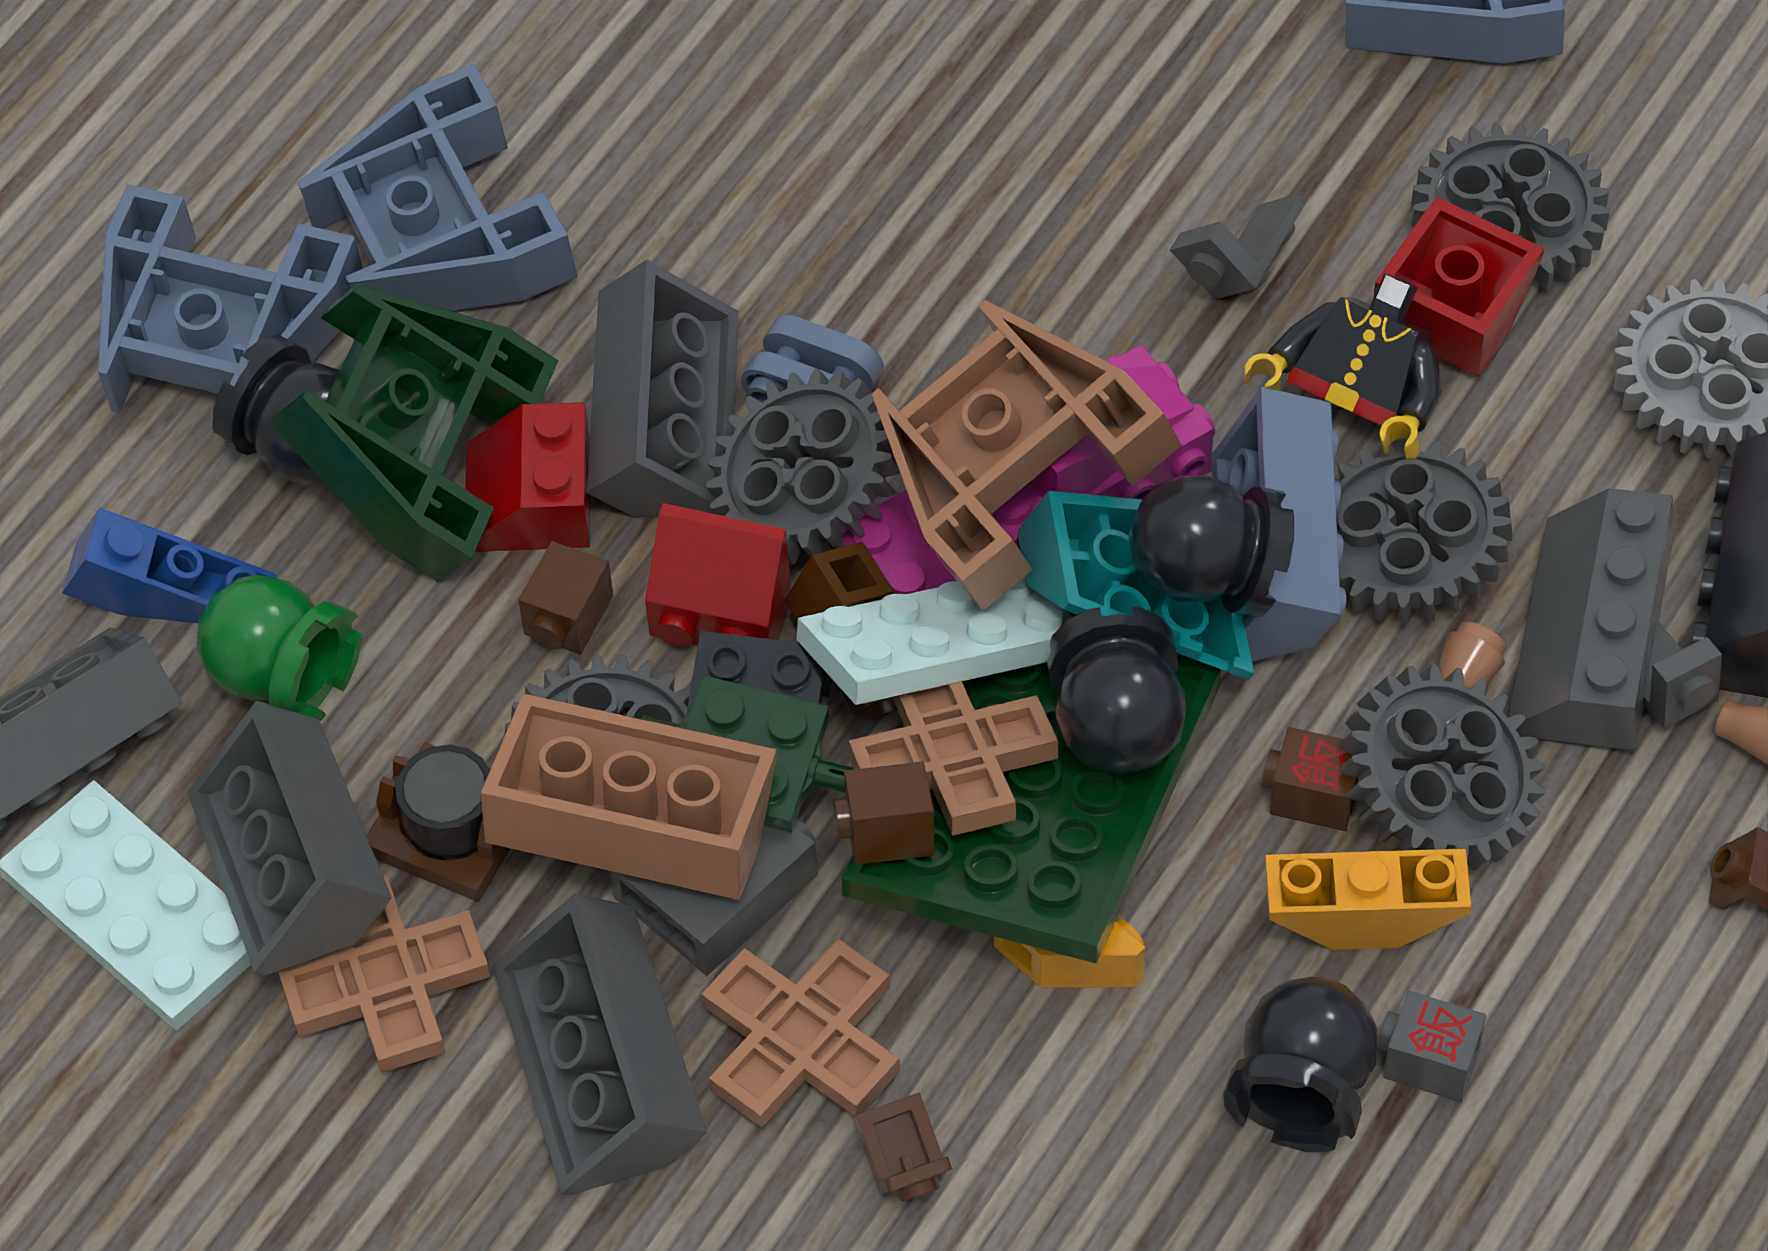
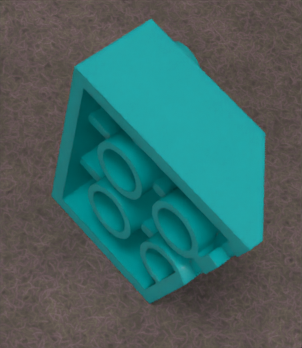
(1086, 563)

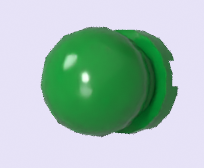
(273, 645)

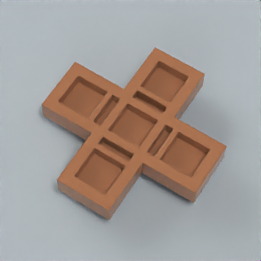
(963, 750)
(388, 983)
(800, 1032)

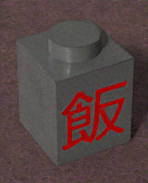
(1432, 1045)

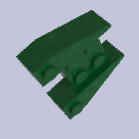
(400, 413)

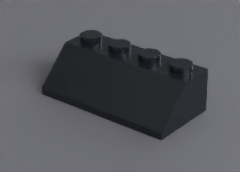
(1739, 584)

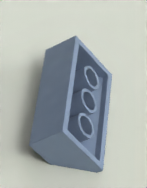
(1291, 447)

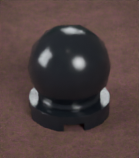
(267, 385)
(1208, 542)
(1117, 689)
(1304, 1064)

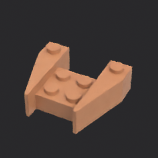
(1000, 425)

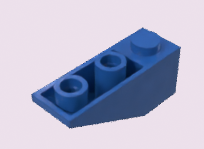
(147, 571)

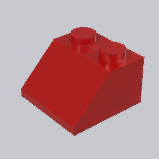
(1467, 282)
(534, 477)
(716, 577)

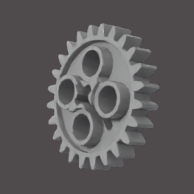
(1712, 351)

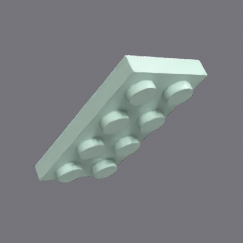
(929, 639)
(130, 904)

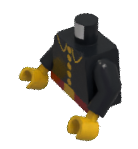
(1362, 361)

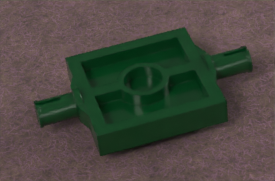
(774, 722)

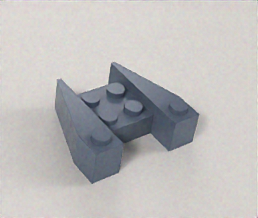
(1458, 28)
(422, 216)
(196, 314)

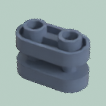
(803, 346)

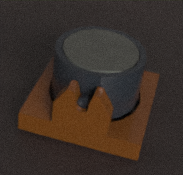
(440, 810)

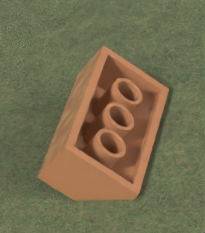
(629, 796)

